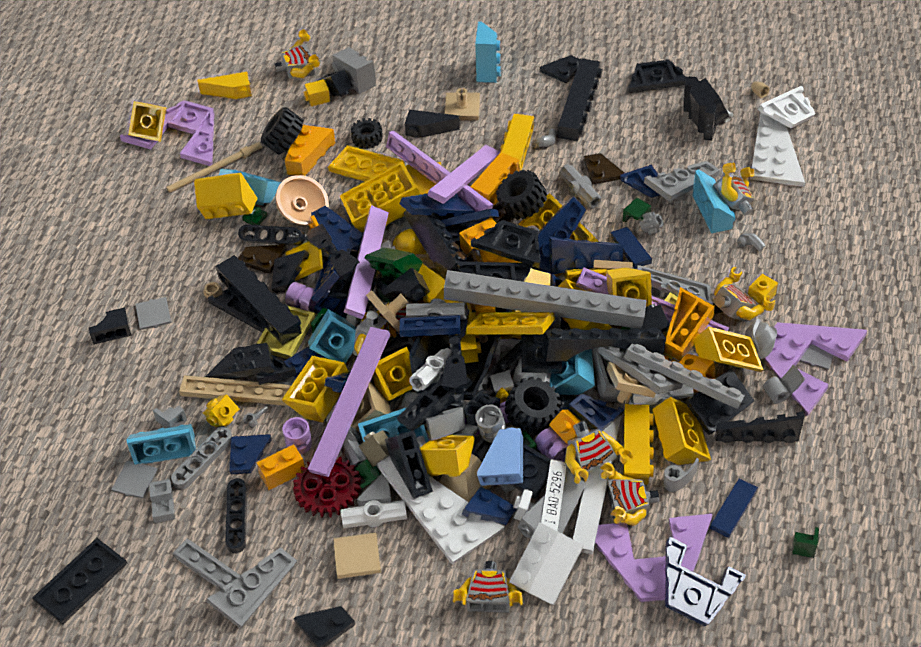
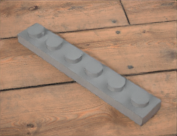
(687, 377)

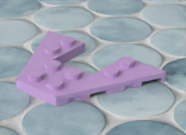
(190, 119)
(793, 342)
(647, 575)

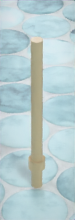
(244, 152)

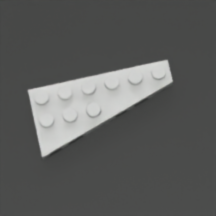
(775, 155)
(442, 516)

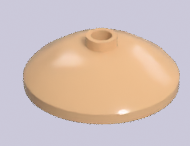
(300, 191)

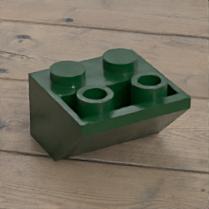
(392, 262)

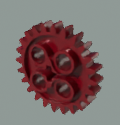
(327, 487)

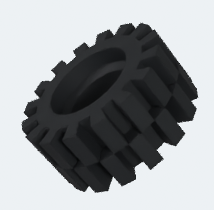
(366, 126)

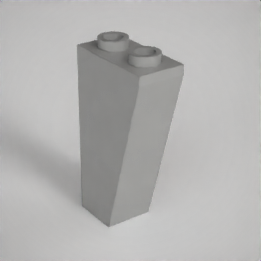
(570, 497)

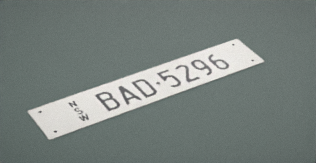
(554, 494)

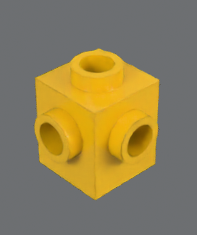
(220, 411)

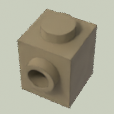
(375, 447)

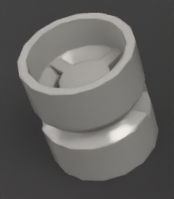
(490, 421)

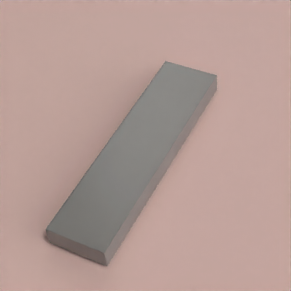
(205, 564)

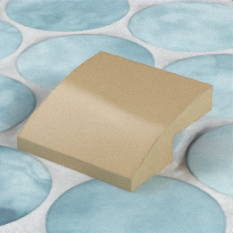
(357, 555)

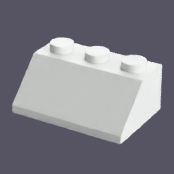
(546, 563)

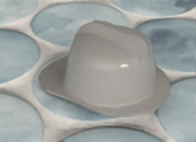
(762, 337)

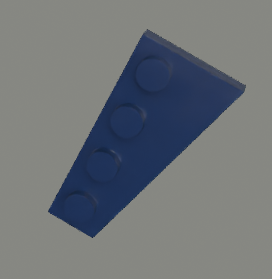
(426, 205)
(559, 226)
(342, 232)
(574, 254)
(325, 280)

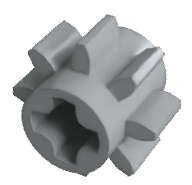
(651, 223)

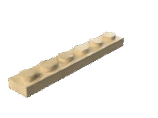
(236, 389)

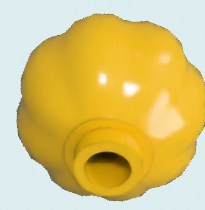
(409, 242)

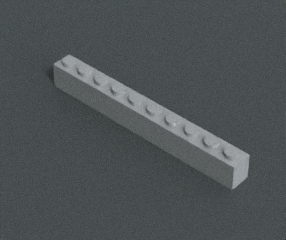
(544, 298)

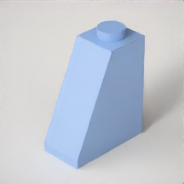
(503, 460)

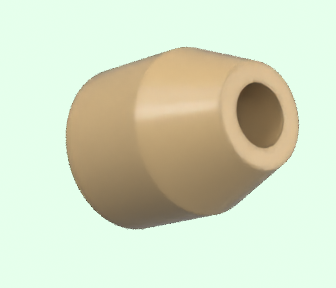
(760, 87)

